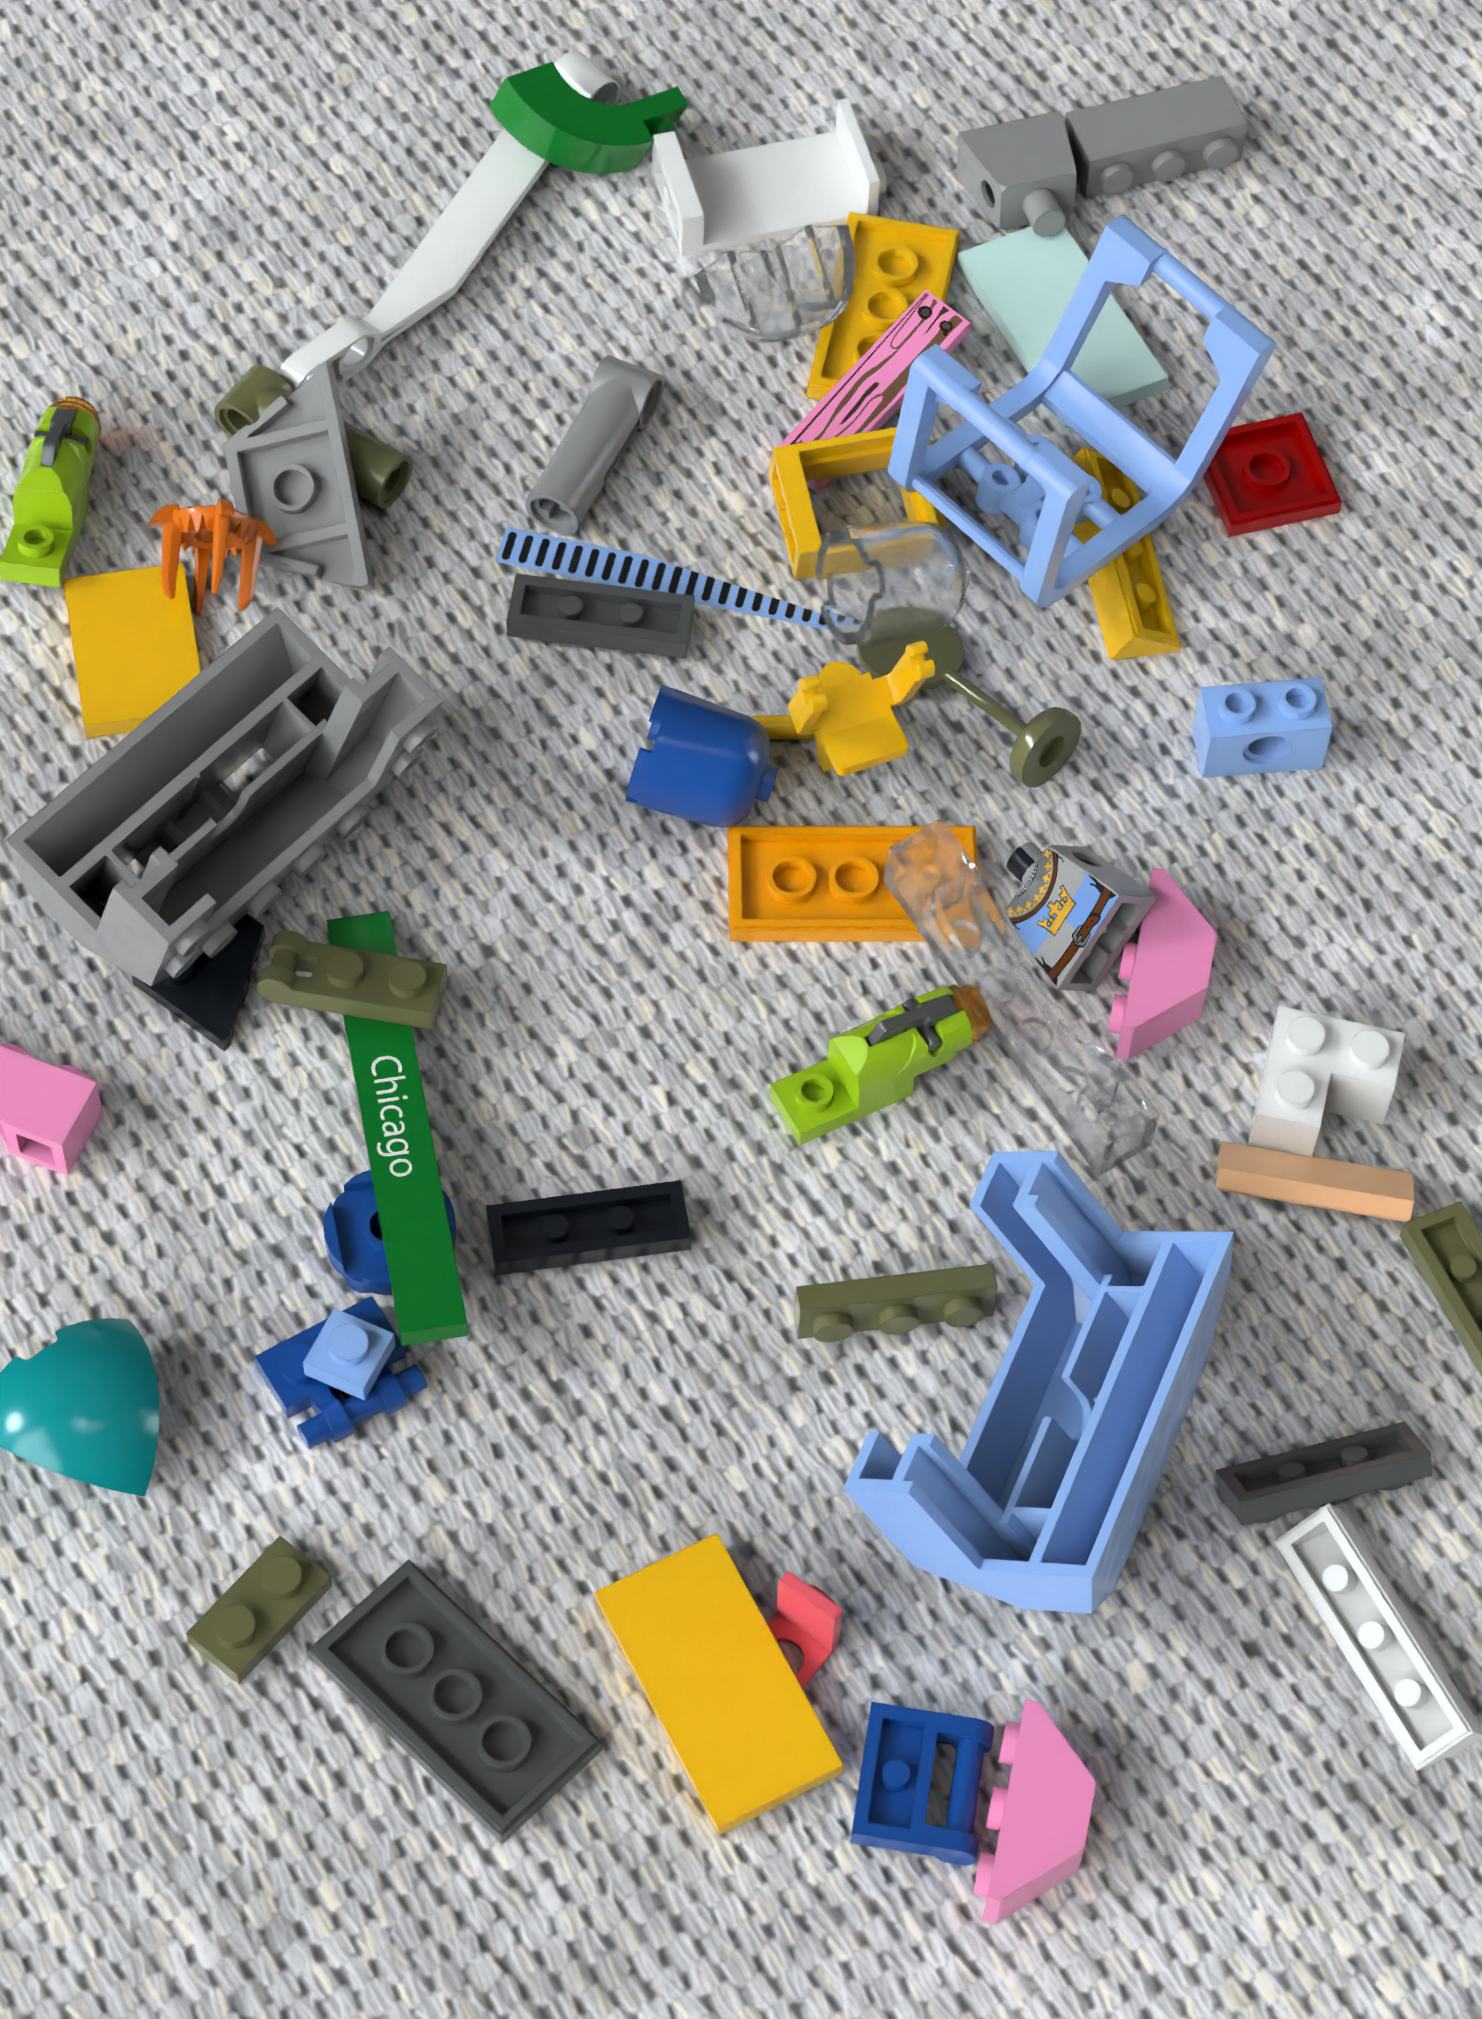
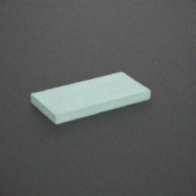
(1026, 290)

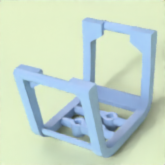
(1045, 487)

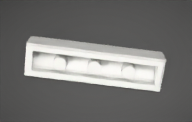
(1379, 1637)

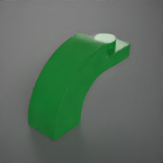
(579, 132)

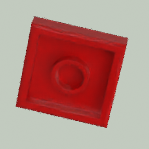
(1270, 476)

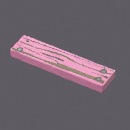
(879, 379)

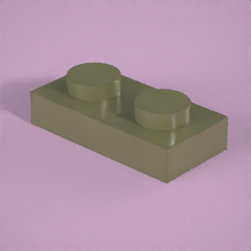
(259, 1609)

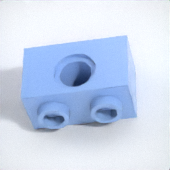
(1261, 727)

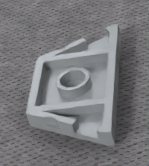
(301, 483)

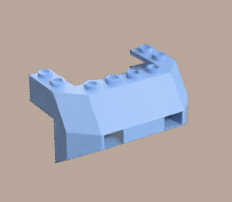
(1076, 1409)

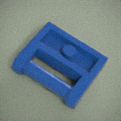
(898, 1781)

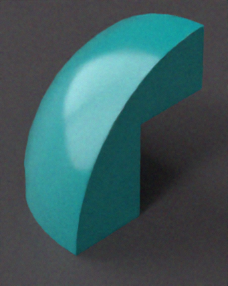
(85, 1406)

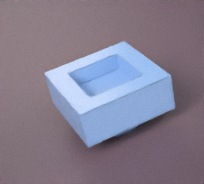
(349, 1354)

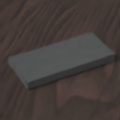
(455, 1701)

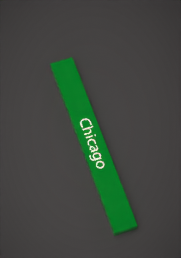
(402, 1158)

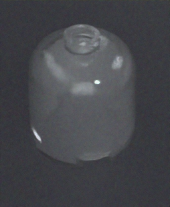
(891, 581)

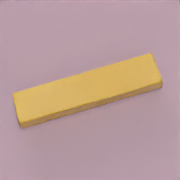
(1130, 588)

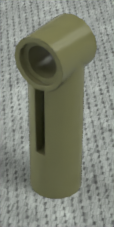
(377, 467)

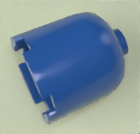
(703, 761)

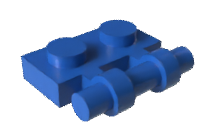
(295, 1392)

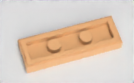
(1315, 1181)

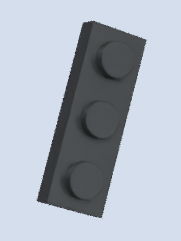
(600, 615)
(1324, 1473)

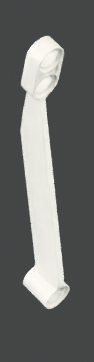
(449, 247)

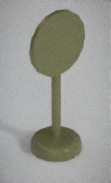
(1041, 744)

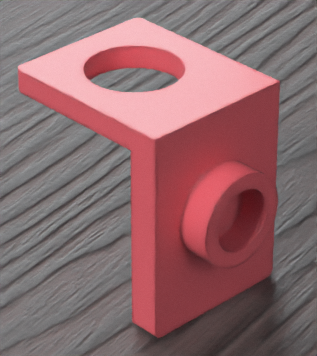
(808, 1621)

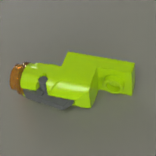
(52, 494)
(880, 1060)

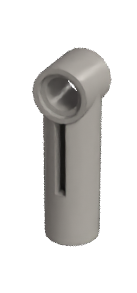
(617, 405)

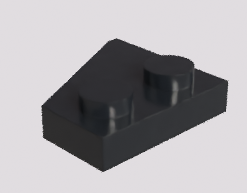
(213, 988)

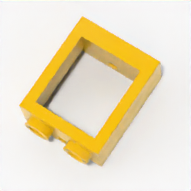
(822, 459)

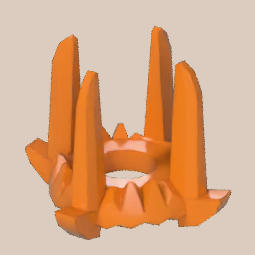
(214, 530)

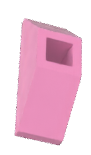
(1165, 970)
(1038, 1816)

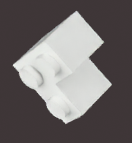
(1318, 1067)

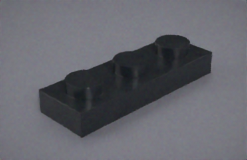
(588, 1227)

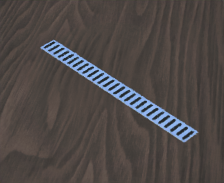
(642, 572)

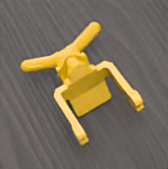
(852, 712)

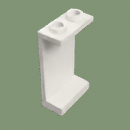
(769, 186)

